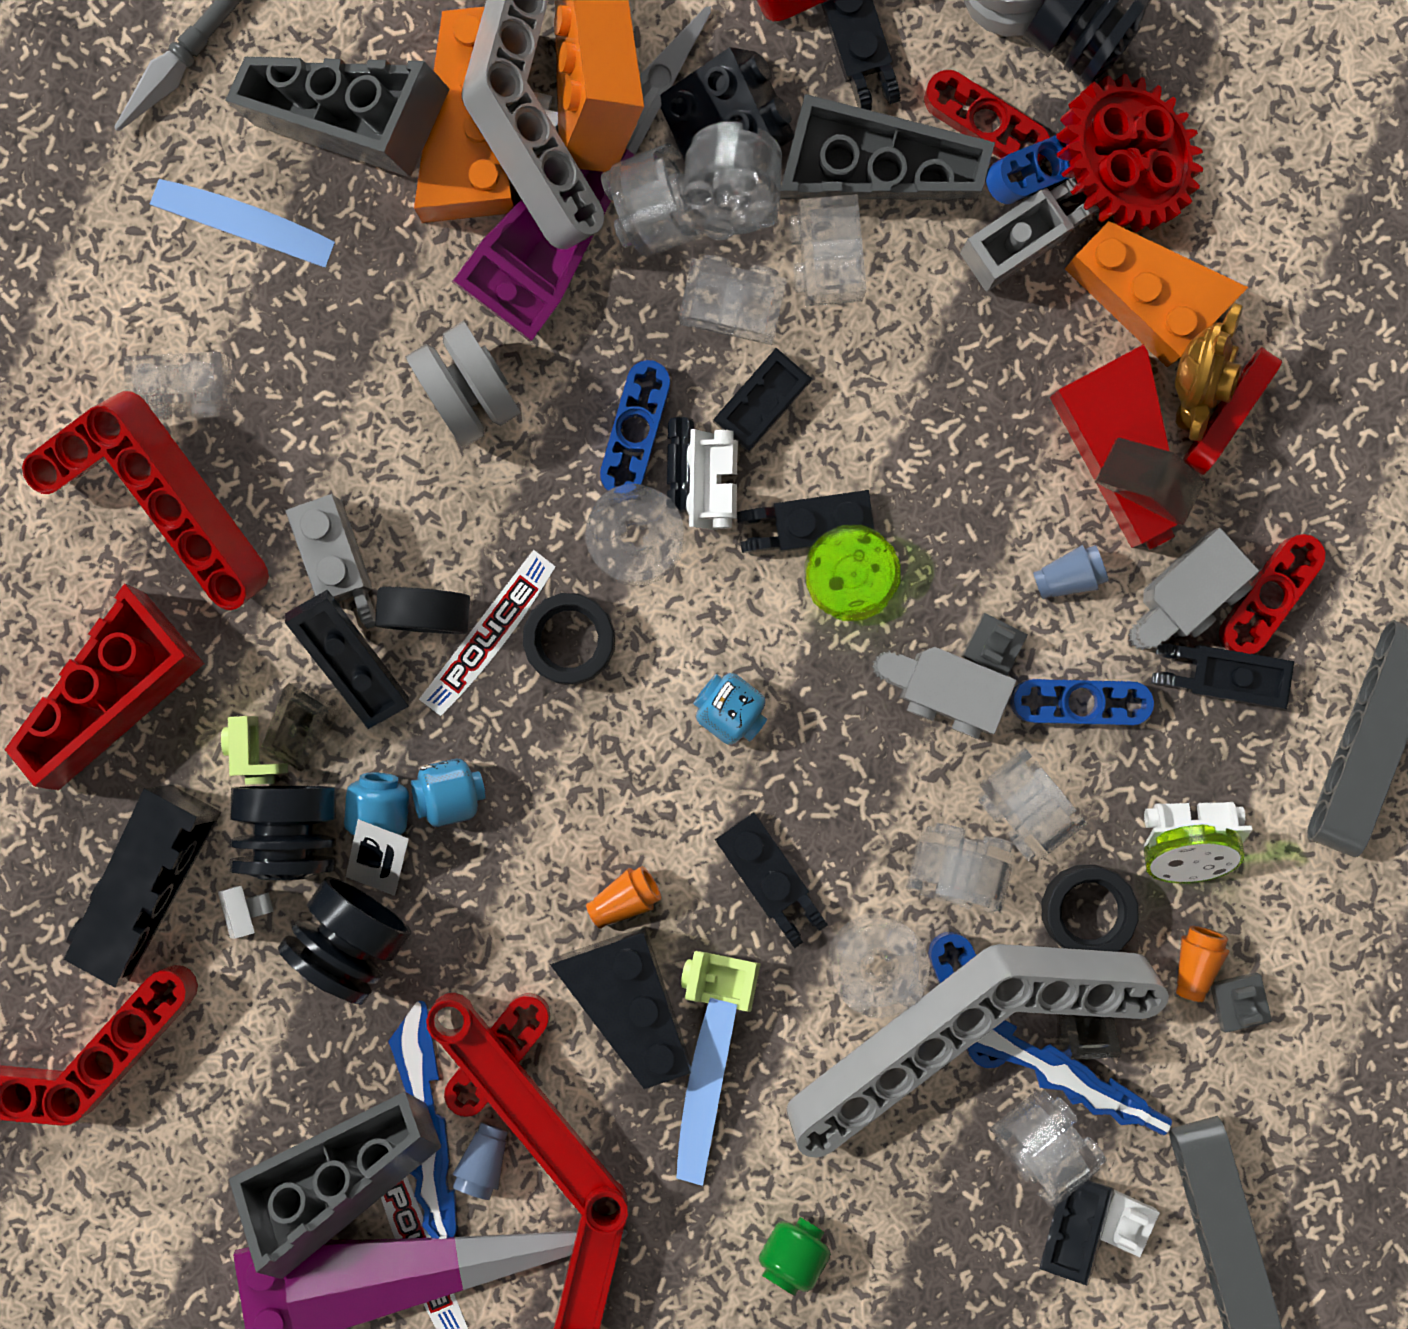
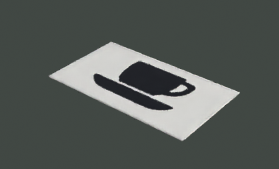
(376, 857)

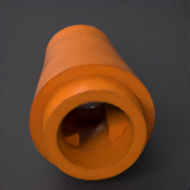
(624, 898)
(1200, 962)

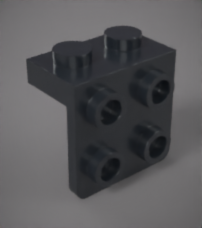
(726, 89)

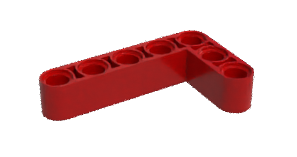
(163, 484)

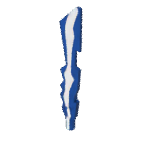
(417, 1066)
(1076, 1080)

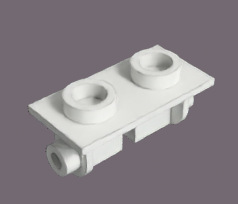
(709, 501)
(1171, 816)

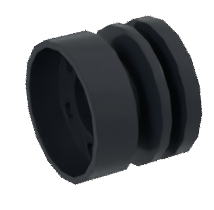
(1093, 29)
(283, 830)
(339, 949)

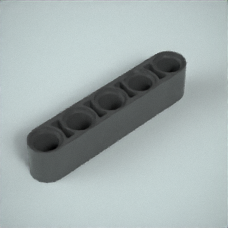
(1367, 750)
(1224, 1225)

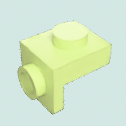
(241, 744)
(721, 979)

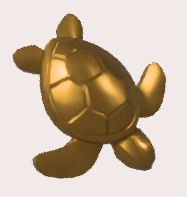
(1207, 374)

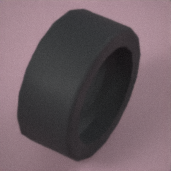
(547, 609)
(422, 610)
(1126, 907)

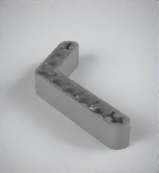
(519, 128)
(958, 1015)

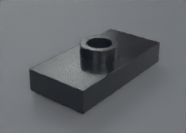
(762, 399)
(1077, 1232)

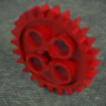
(1129, 153)

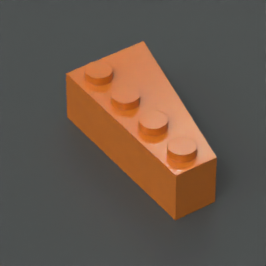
(596, 80)
(457, 166)

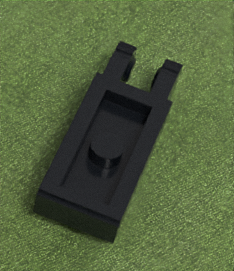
(861, 48)
(806, 520)
(1229, 675)
(768, 874)

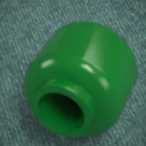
(794, 1256)

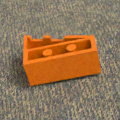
(1152, 289)

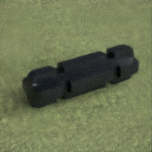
(677, 465)

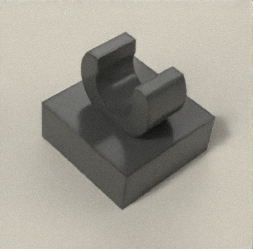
(994, 644)
(1240, 1002)

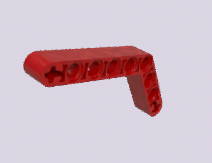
(83, 1072)

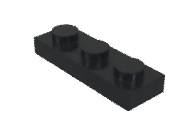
(347, 659)

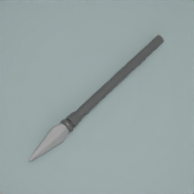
(166, 71)

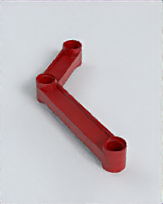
(556, 1150)

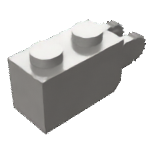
(1022, 235)
(332, 553)
(1192, 589)
(949, 687)

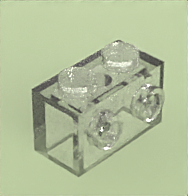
(829, 250)
(732, 299)
(183, 383)

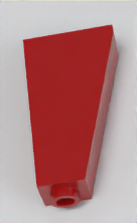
(1113, 404)

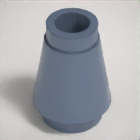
(1072, 573)
(481, 1163)

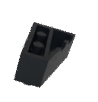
(629, 1004)

